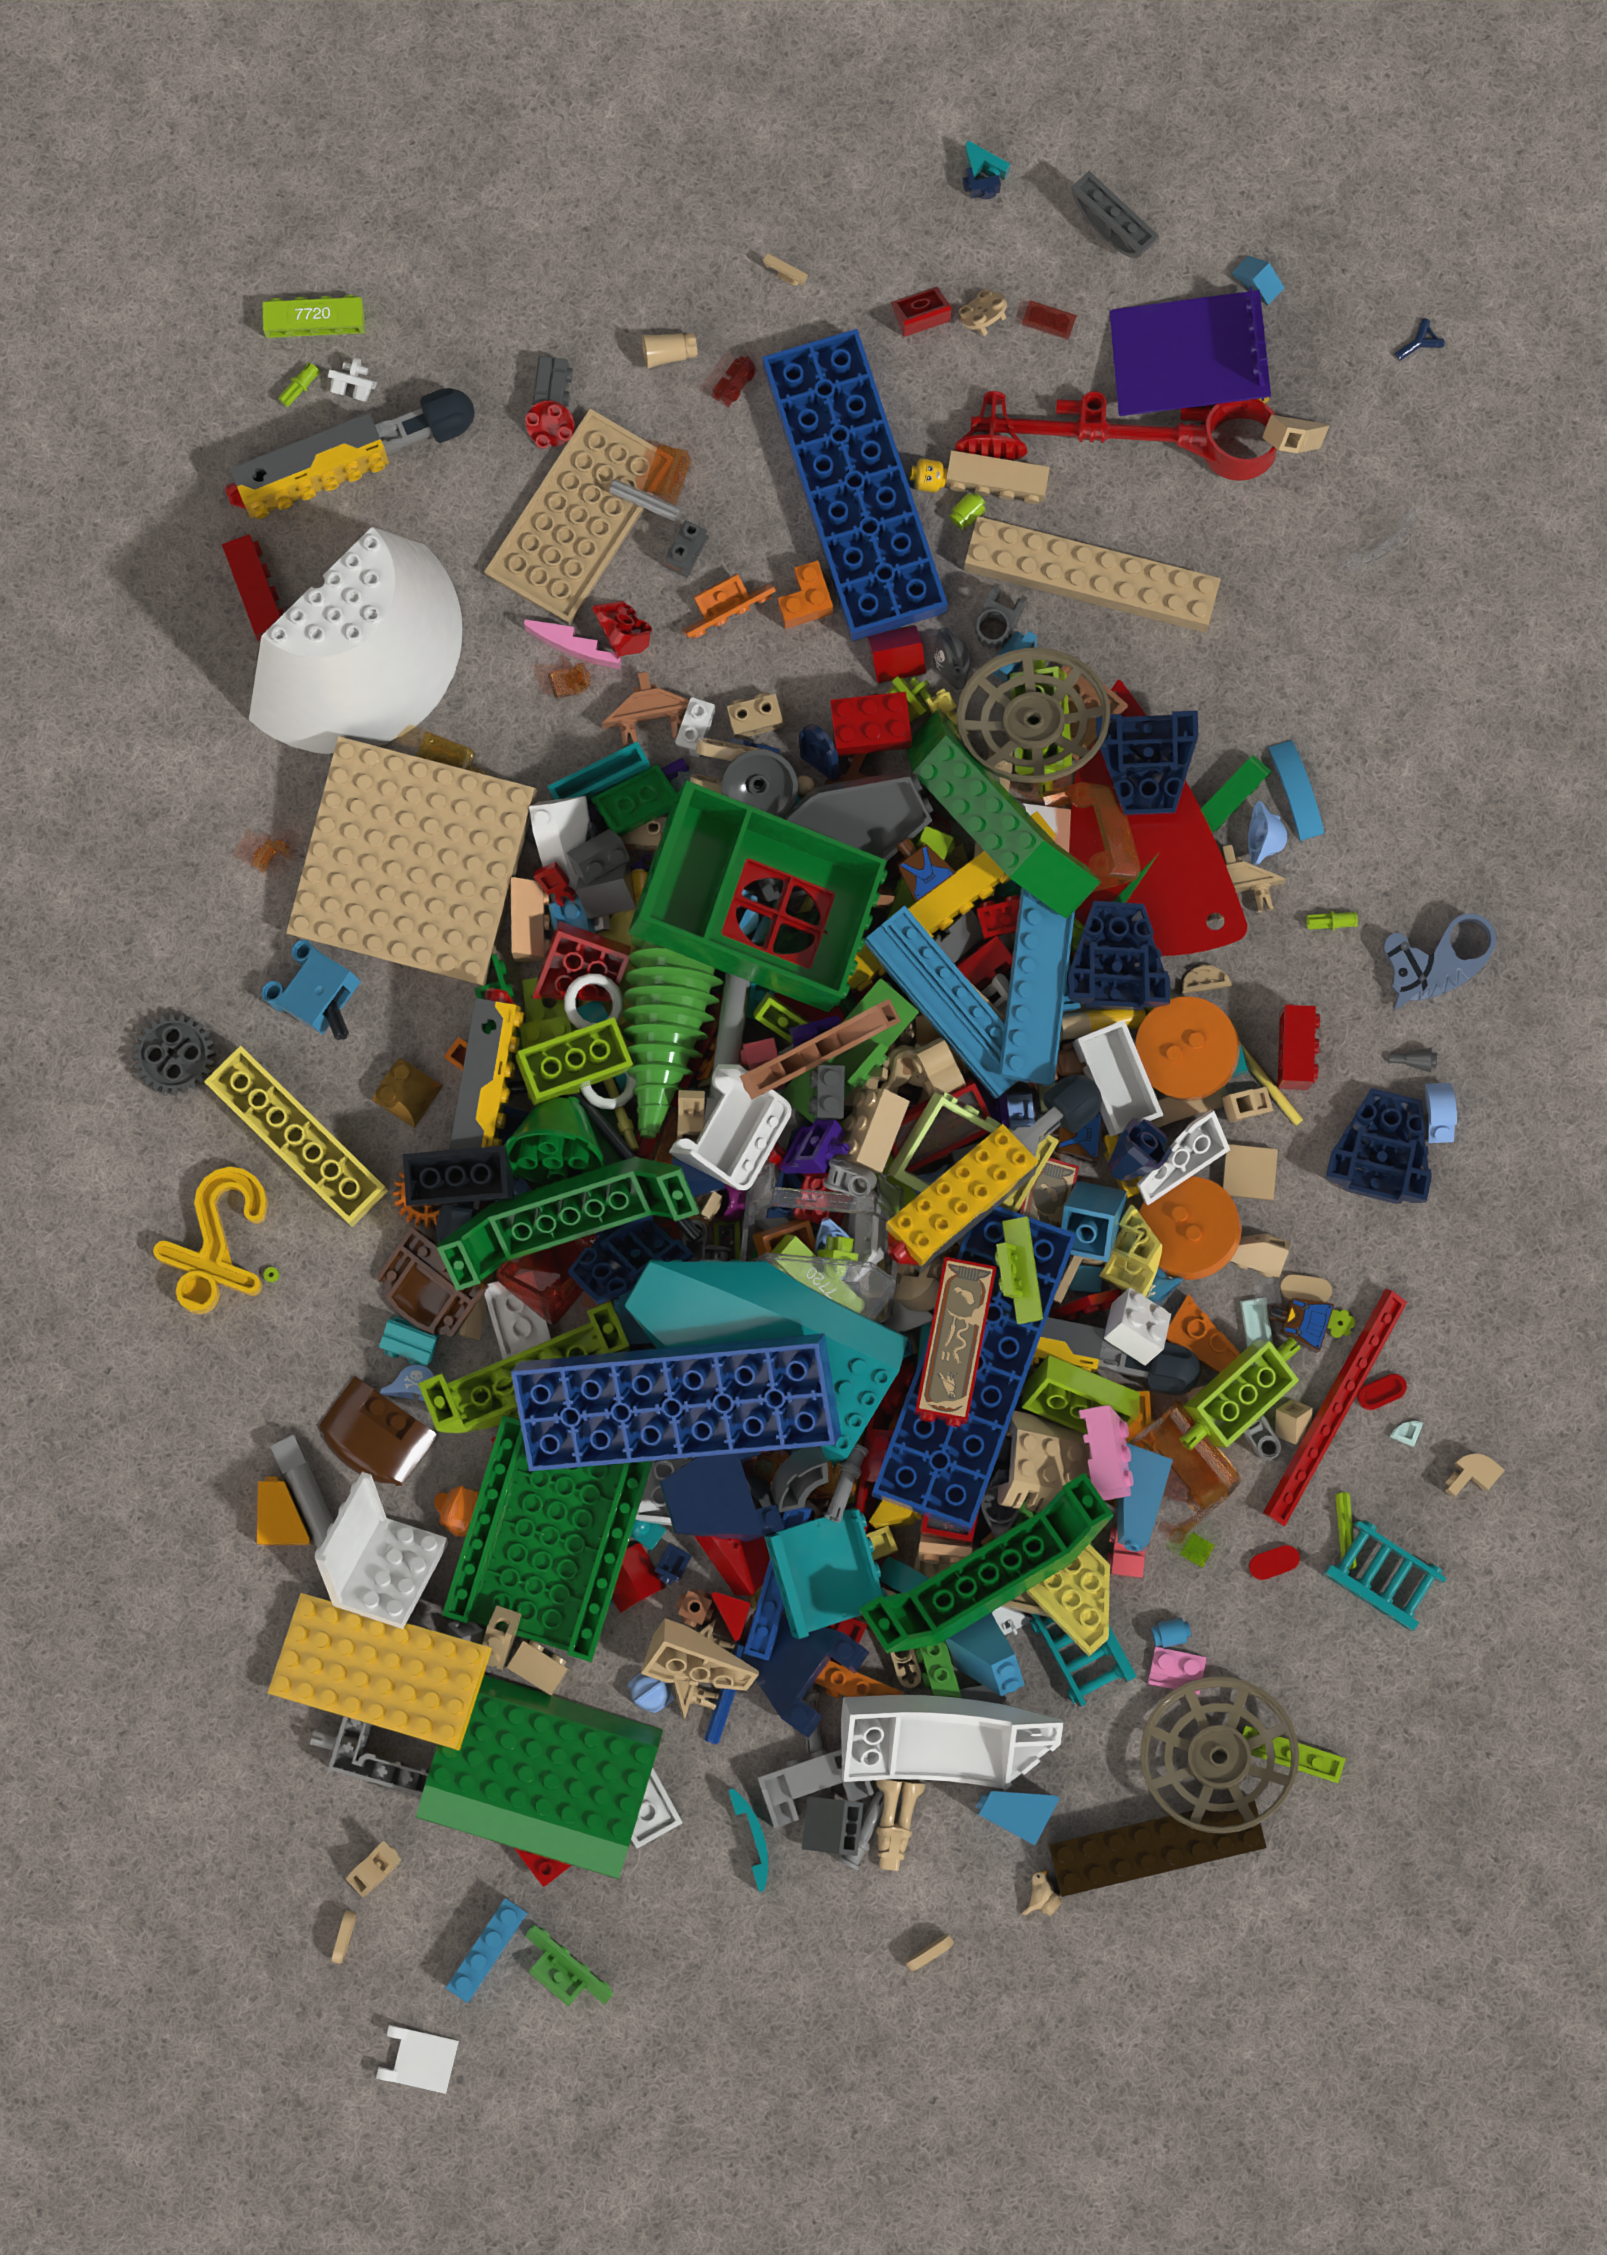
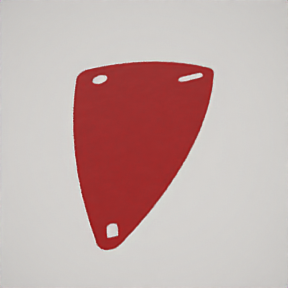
(1185, 878)

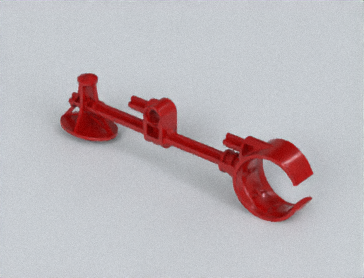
(1095, 427)

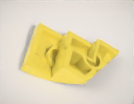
(1134, 1255)

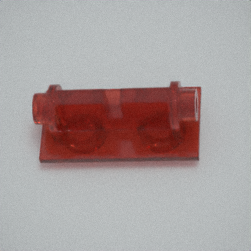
(741, 372)

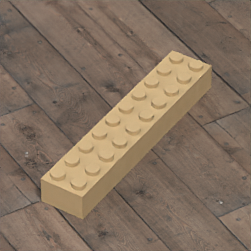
(1091, 574)

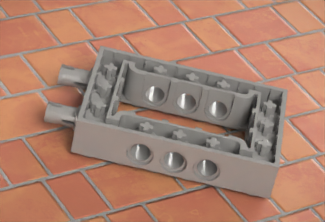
(352, 1760)

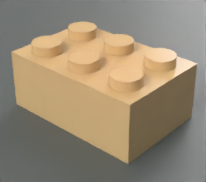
(873, 1128)

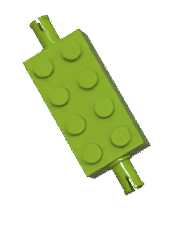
(1052, 750)
(1241, 1393)

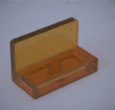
(668, 473)

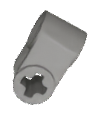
(844, 1178)
(1259, 1435)

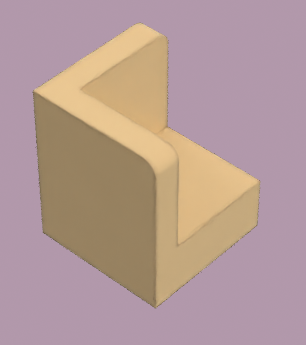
(1293, 1421)

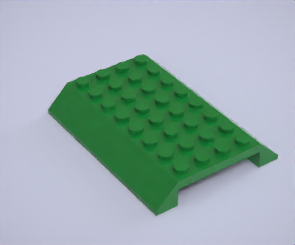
(546, 1545)
(544, 1777)

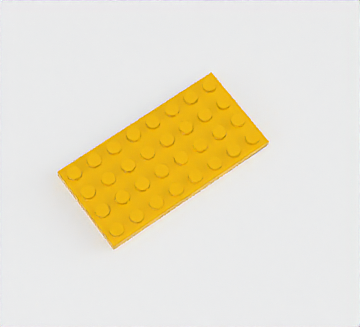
(380, 1673)

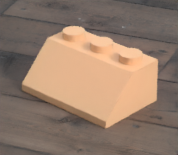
(528, 920)

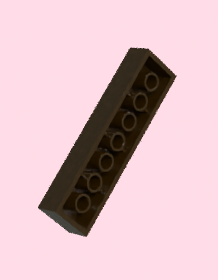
(1148, 1850)

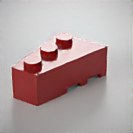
(986, 963)

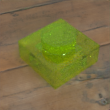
(1197, 1550)

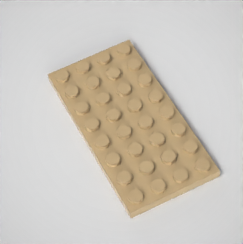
(574, 519)

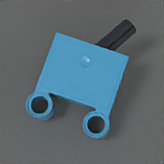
(315, 992)

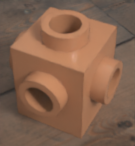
(694, 1618)

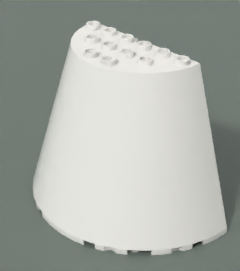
(362, 650)

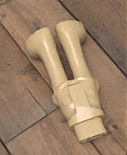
(891, 1836)

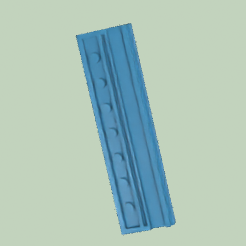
(1036, 993)
(942, 996)

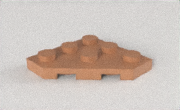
(1090, 700)

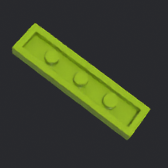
(1311, 1760)

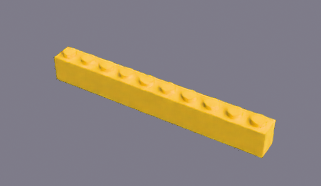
(943, 904)

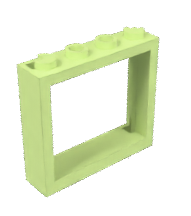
(898, 1167)

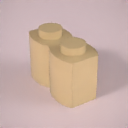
(938, 1068)

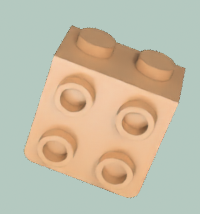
(937, 1550)

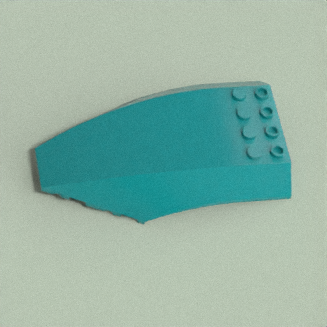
(755, 1300)

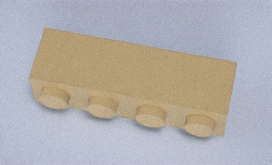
(997, 477)

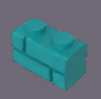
(408, 1341)

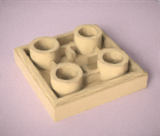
(1250, 1172)

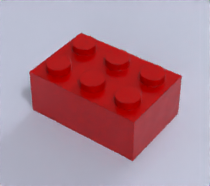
(871, 723)
(1297, 1047)

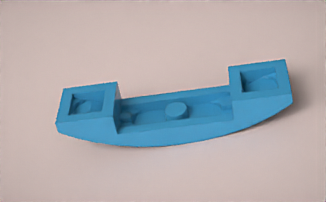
(1297, 790)

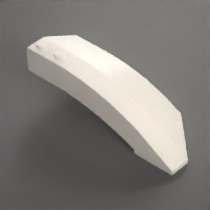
(942, 1739)

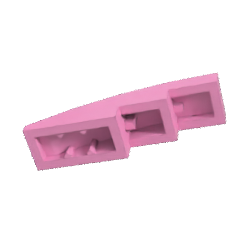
(564, 640)

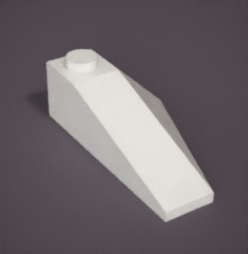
(558, 829)
(1191, 1151)

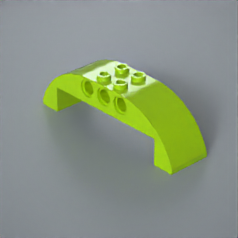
(489, 1393)

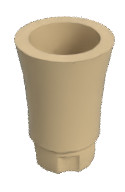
(668, 348)

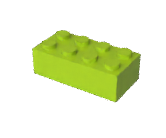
(573, 1061)
(1062, 1389)

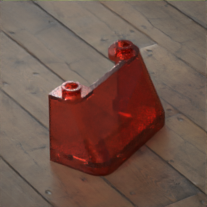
(543, 1279)

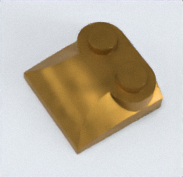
(406, 1092)

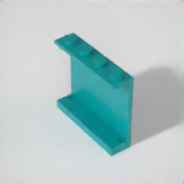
(824, 1571)

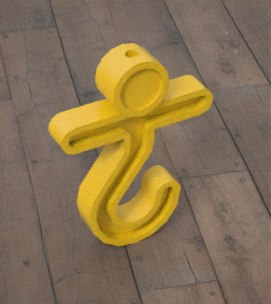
(212, 1264)

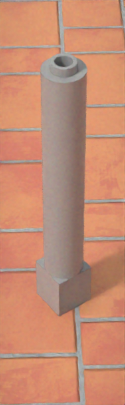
(729, 1031)
(303, 1486)

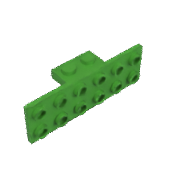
(860, 1058)

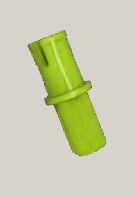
(299, 384)
(1332, 920)

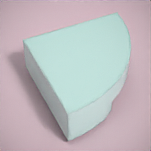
(1407, 1432)

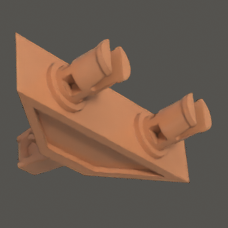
(645, 705)

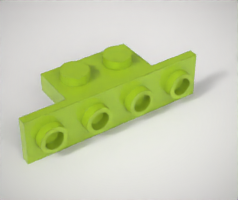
(1019, 1270)

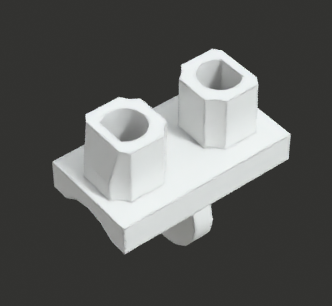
(362, 385)

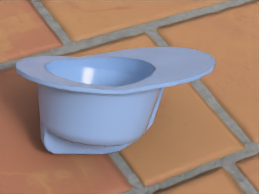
(650, 1693)

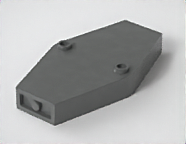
(861, 813)

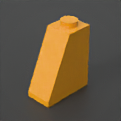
(278, 1515)

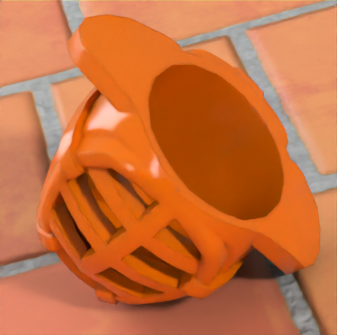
(456, 1509)

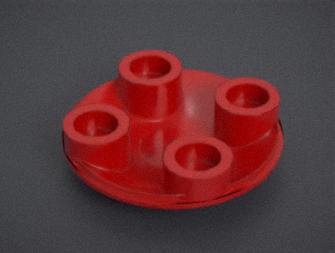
(549, 424)

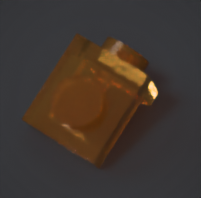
(569, 681)
(264, 855)

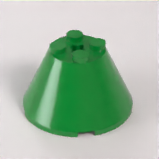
(554, 1144)

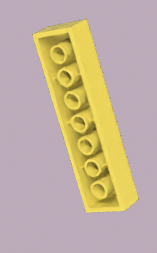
(296, 1136)

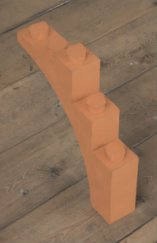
(820, 1049)

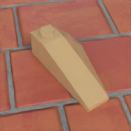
(689, 1656)

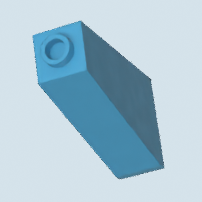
(1139, 1511)

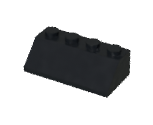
(457, 1176)

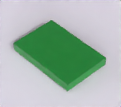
(635, 801)

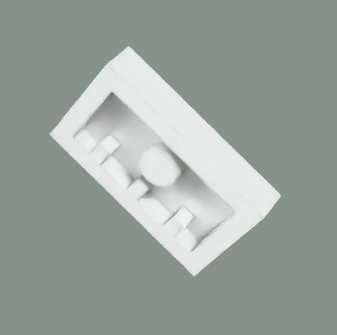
(695, 724)

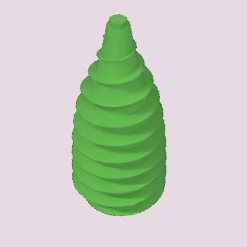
(666, 1023)

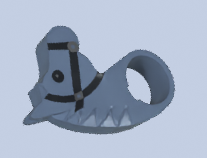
(1428, 976)

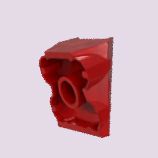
(623, 628)

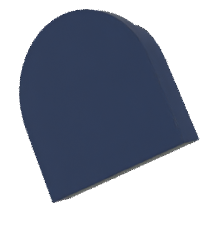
(819, 751)

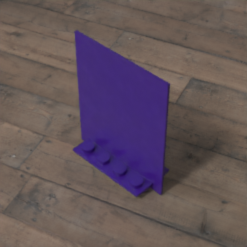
(1190, 353)

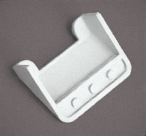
(737, 1133)

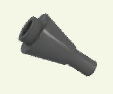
(1420, 1059)

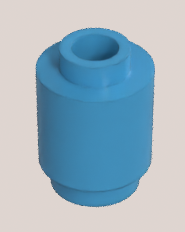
(1170, 1632)

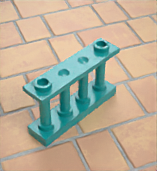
(1362, 1586)
(1120, 1670)

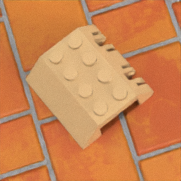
(1041, 1461)

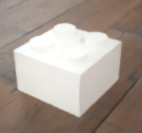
(1137, 1326)

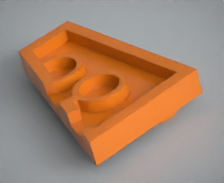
(1195, 1331)

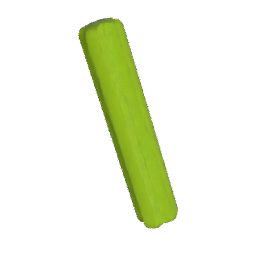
(1345, 1524)

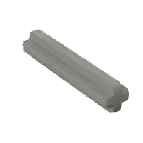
(644, 500)

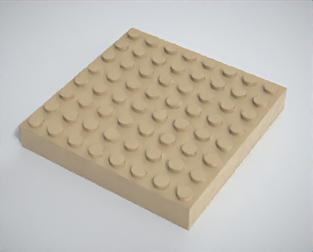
(412, 861)

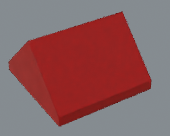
(922, 311)
(897, 654)
(636, 1579)
(733, 1612)

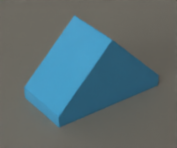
(1259, 276)

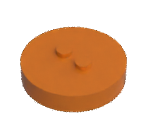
(1188, 1048)
(1196, 1227)

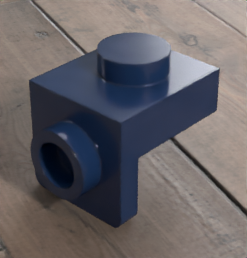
(983, 187)
(672, 1564)

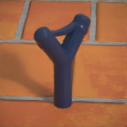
(1420, 341)

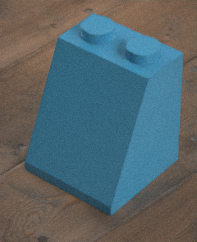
(1095, 1217)
(986, 1656)
(1018, 1813)

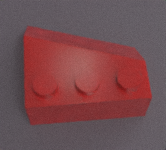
(577, 953)

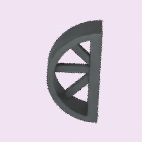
(1112, 217)

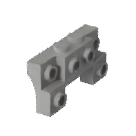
(805, 1778)

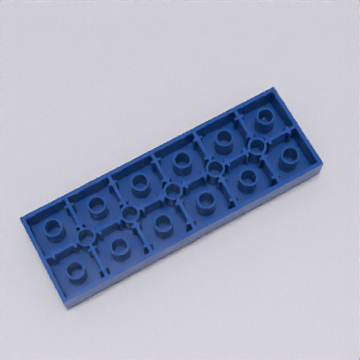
(854, 485)
(677, 1402)
(947, 1467)

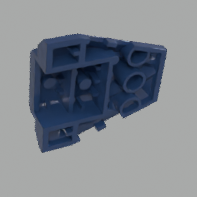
(1149, 759)
(1118, 960)
(1384, 1150)
(621, 1256)

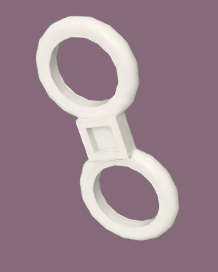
(579, 1023)

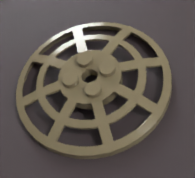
(1033, 705)
(1222, 1739)

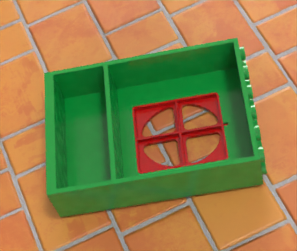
(721, 846)

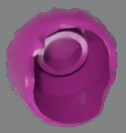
(732, 1205)

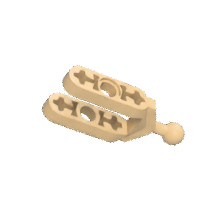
(729, 751)

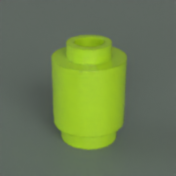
(967, 510)

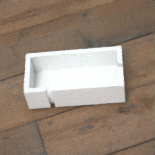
(1119, 1075)

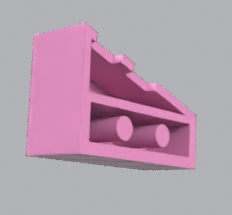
(1108, 1452)

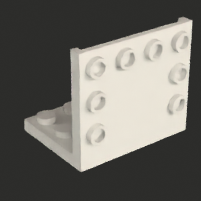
(376, 1562)

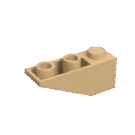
(1294, 434)
(1262, 1253)

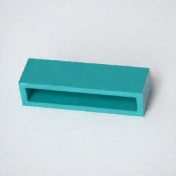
(601, 774)

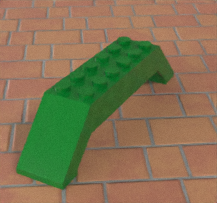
(997, 818)
(563, 1214)
(991, 1573)

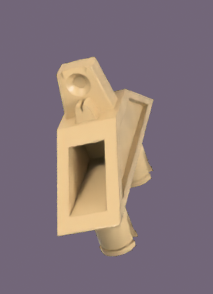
(1249, 877)
(689, 1694)

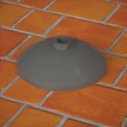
(778, 778)

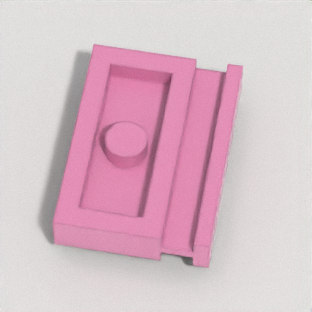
(1175, 1668)

